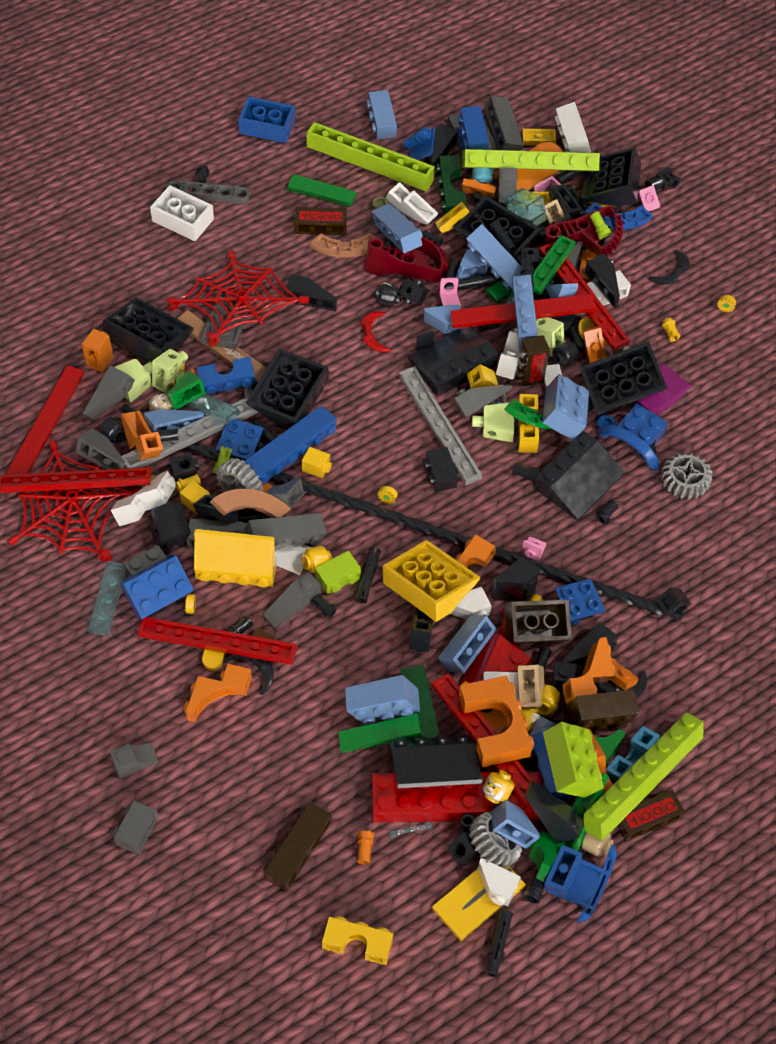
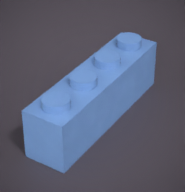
(397, 228)
(494, 255)
(524, 308)

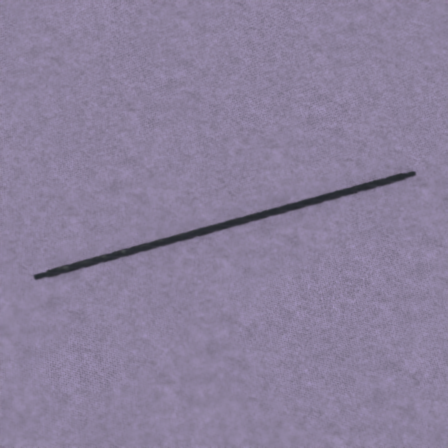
(450, 536)

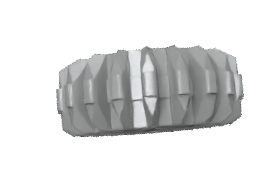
(237, 475)
(698, 475)
(491, 844)

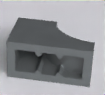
(289, 492)
(131, 759)

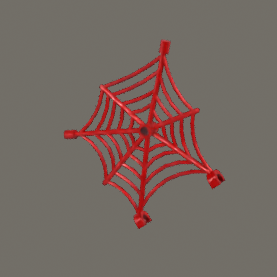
(241, 296)
(72, 498)

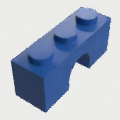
(240, 376)

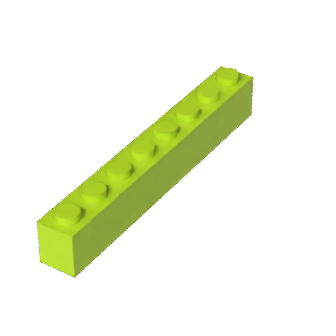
(370, 156)
(530, 160)
(643, 776)

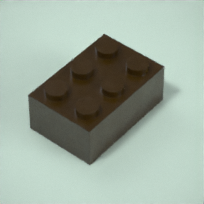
(538, 621)
(602, 710)

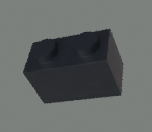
(441, 469)

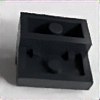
(569, 200)
(206, 509)
(169, 526)

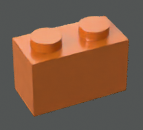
(97, 350)

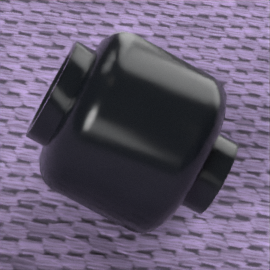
(387, 295)
(565, 353)
(113, 429)

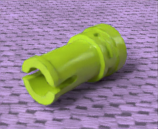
(601, 228)
(224, 455)

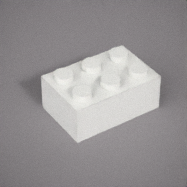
(572, 129)
(182, 213)

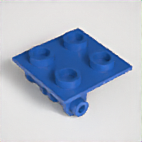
(420, 143)
(241, 438)
(582, 600)

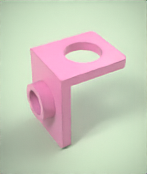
(545, 185)
(649, 198)
(450, 296)
(533, 548)

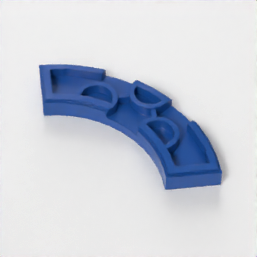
(630, 219)

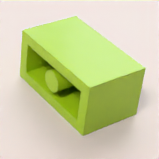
(338, 573)

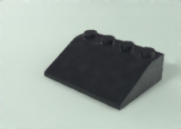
(615, 181)
(486, 211)
(145, 330)
(451, 358)
(623, 378)
(288, 388)
(578, 476)
(434, 761)

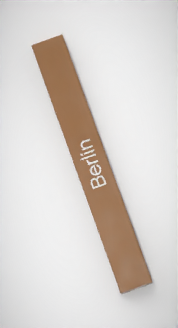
(225, 353)

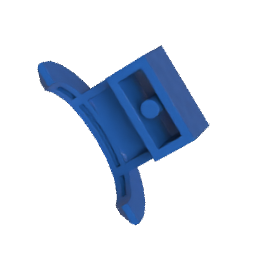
(639, 430)
(579, 880)

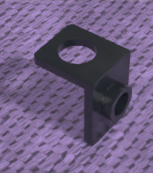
(424, 340)

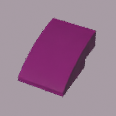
(664, 400)

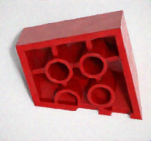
(495, 656)

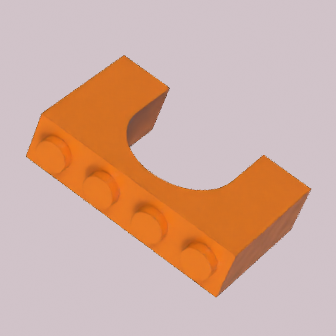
(498, 695)

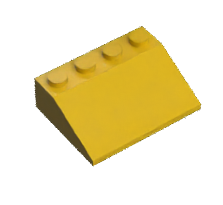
(234, 558)
(429, 579)

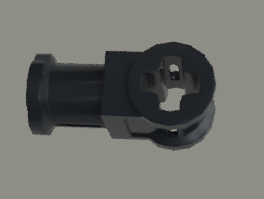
(664, 180)

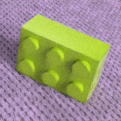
(573, 760)

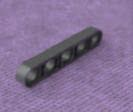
(216, 194)

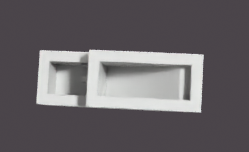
(411, 204)

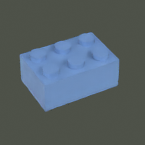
(566, 406)
(382, 699)

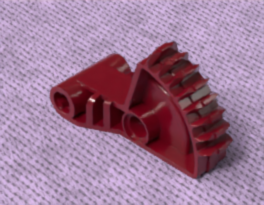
(588, 235)
(387, 260)

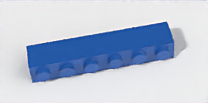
(292, 444)

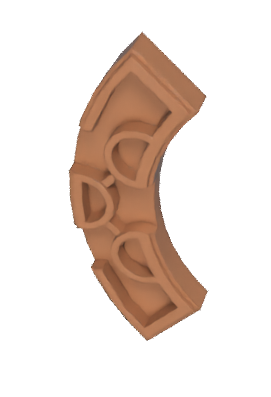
(340, 249)
(249, 498)

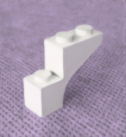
(509, 358)
(149, 497)

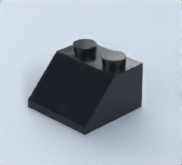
(516, 582)

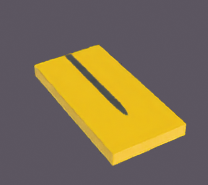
(468, 905)

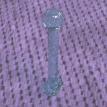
(427, 825)

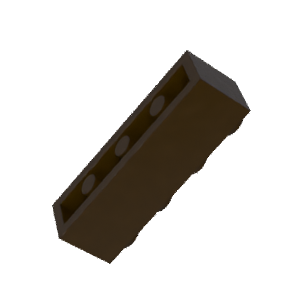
(297, 847)

